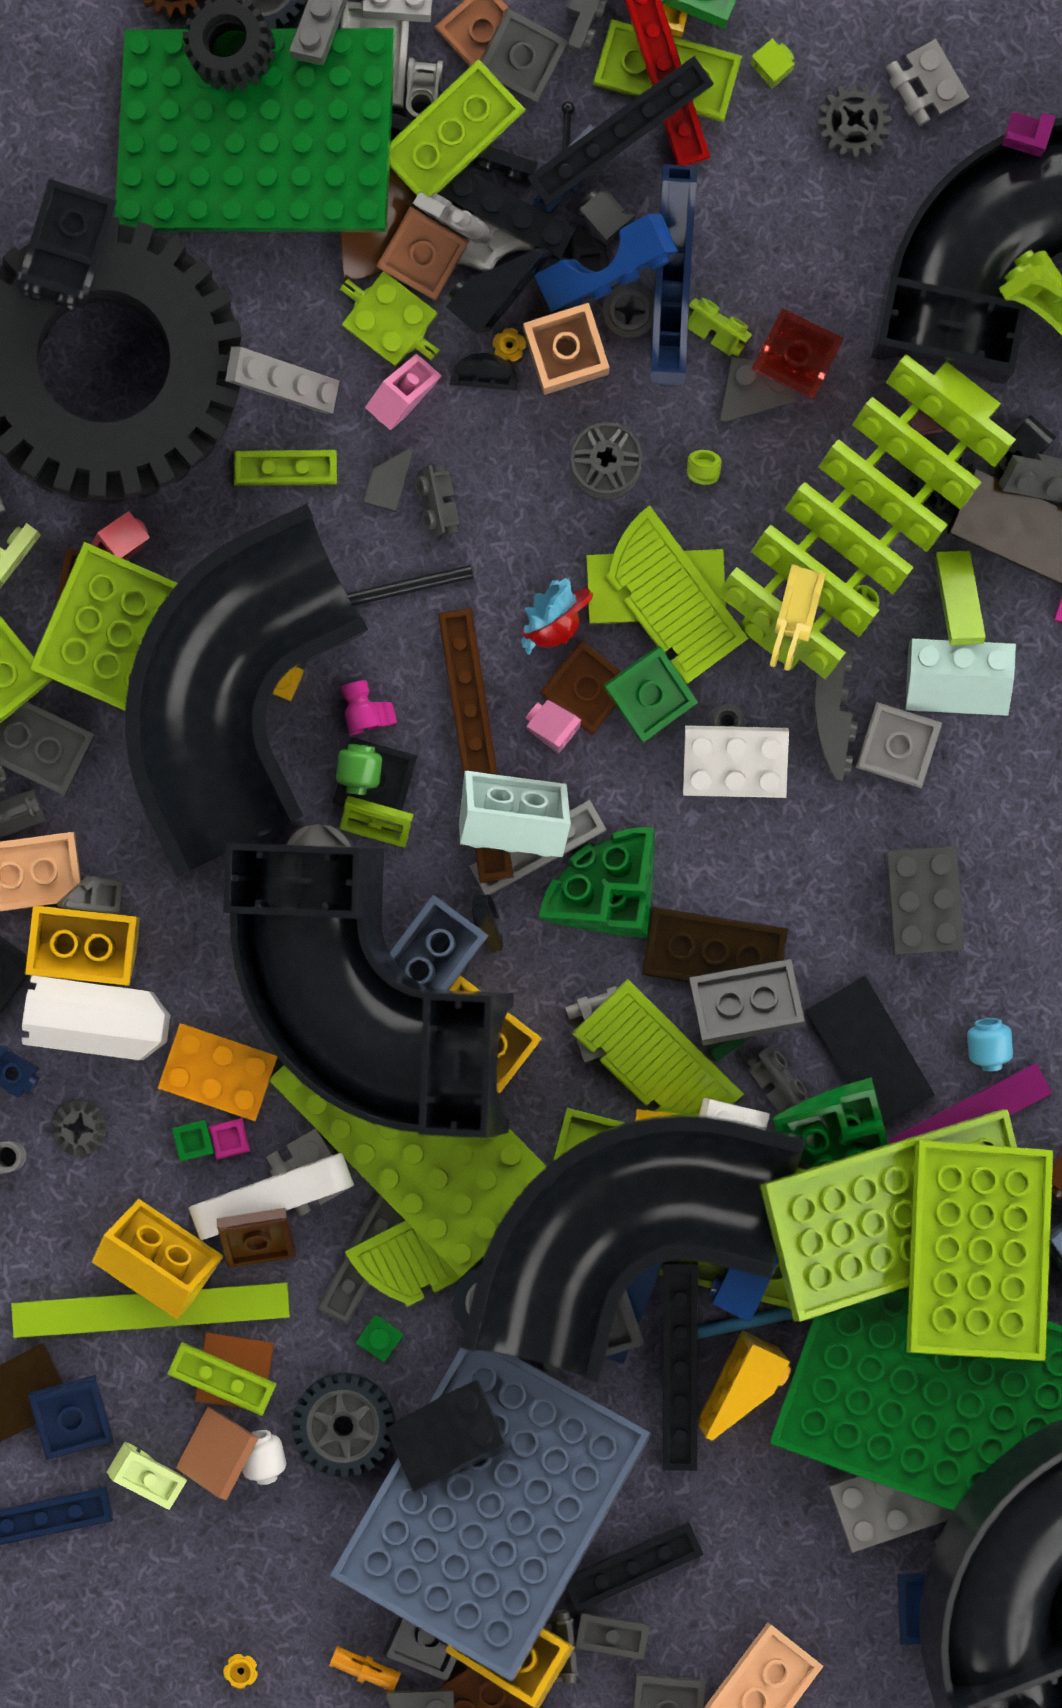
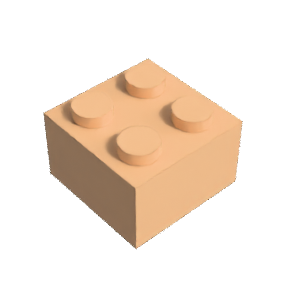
(566, 348)

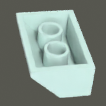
(959, 677)
(514, 814)

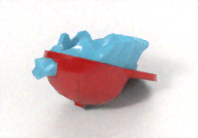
(554, 616)

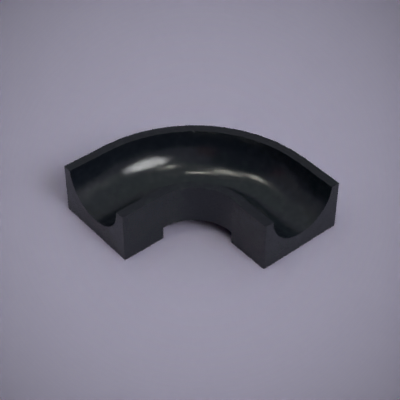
(957, 250)
(207, 684)
(340, 1004)
(610, 1214)
(997, 1586)

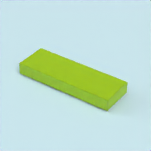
(285, 467)
(959, 597)
(222, 1378)

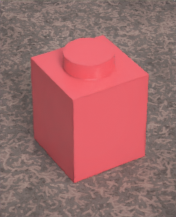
(123, 537)

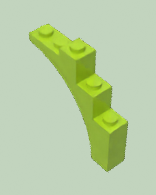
(1037, 286)

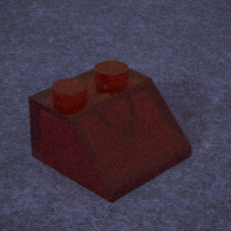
(798, 353)

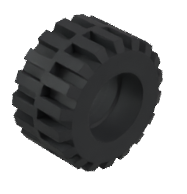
(247, 62)

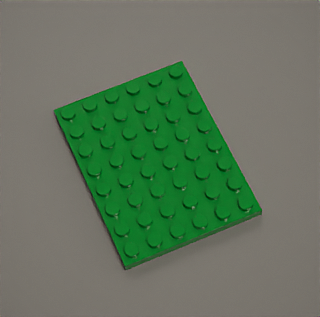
(279, 157)
(907, 1416)

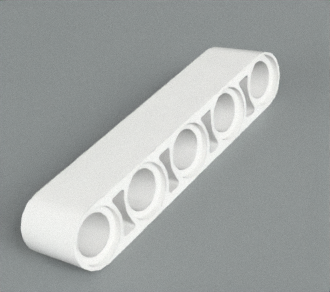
(277, 1192)

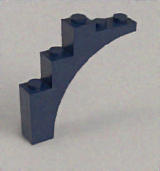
(673, 279)

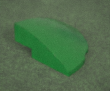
(606, 886)
(836, 1123)

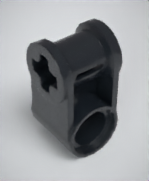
(1030, 440)

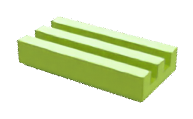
(376, 817)

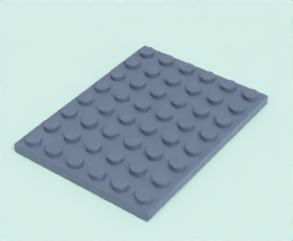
(499, 1541)

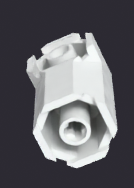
(94, 1019)

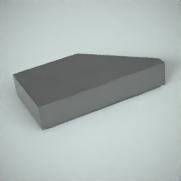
(388, 482)
(94, 895)

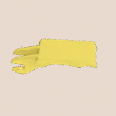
(797, 610)

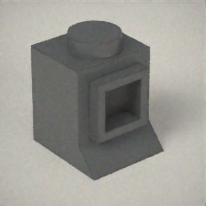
(604, 215)

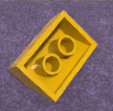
(82, 945)
(156, 1258)

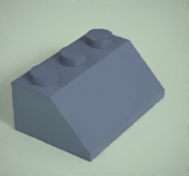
(437, 945)

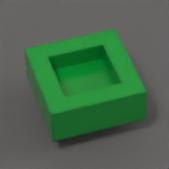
(193, 1140)
(379, 1338)

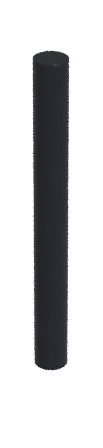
(410, 585)

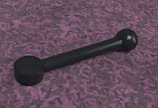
(567, 108)

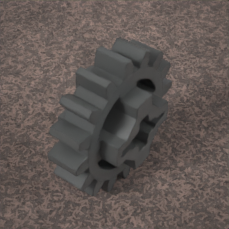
(863, 131)

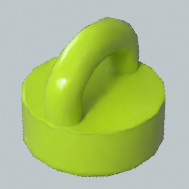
(704, 467)

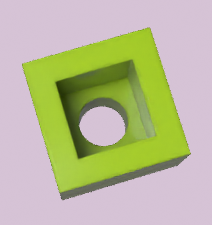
(773, 62)

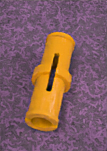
(364, 1669)

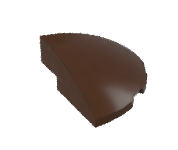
(364, 249)

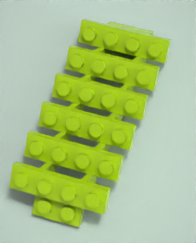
(953, 404)

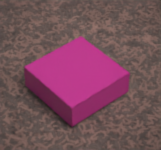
(229, 1138)

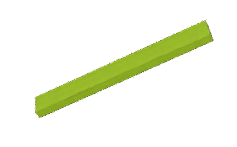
(136, 1312)

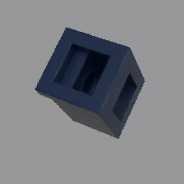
(26, 1077)

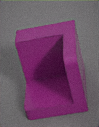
(1028, 133)

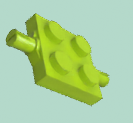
(389, 319)

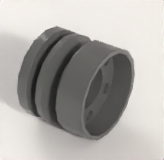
(618, 477)

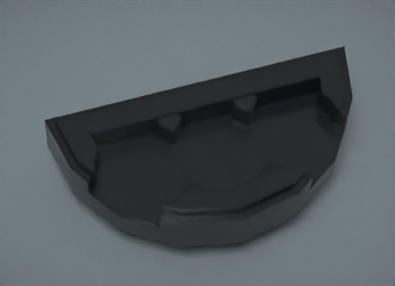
(484, 371)
(484, 913)

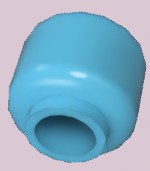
(990, 1044)

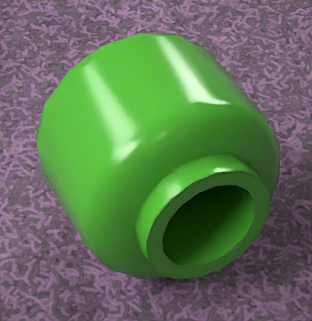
(358, 768)

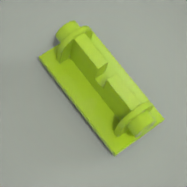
(728, 331)

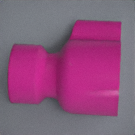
(365, 713)

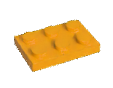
(217, 1072)

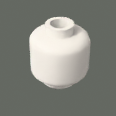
(266, 1459)

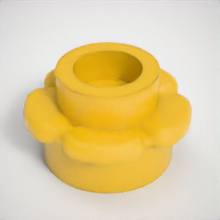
(509, 335)
(240, 1680)

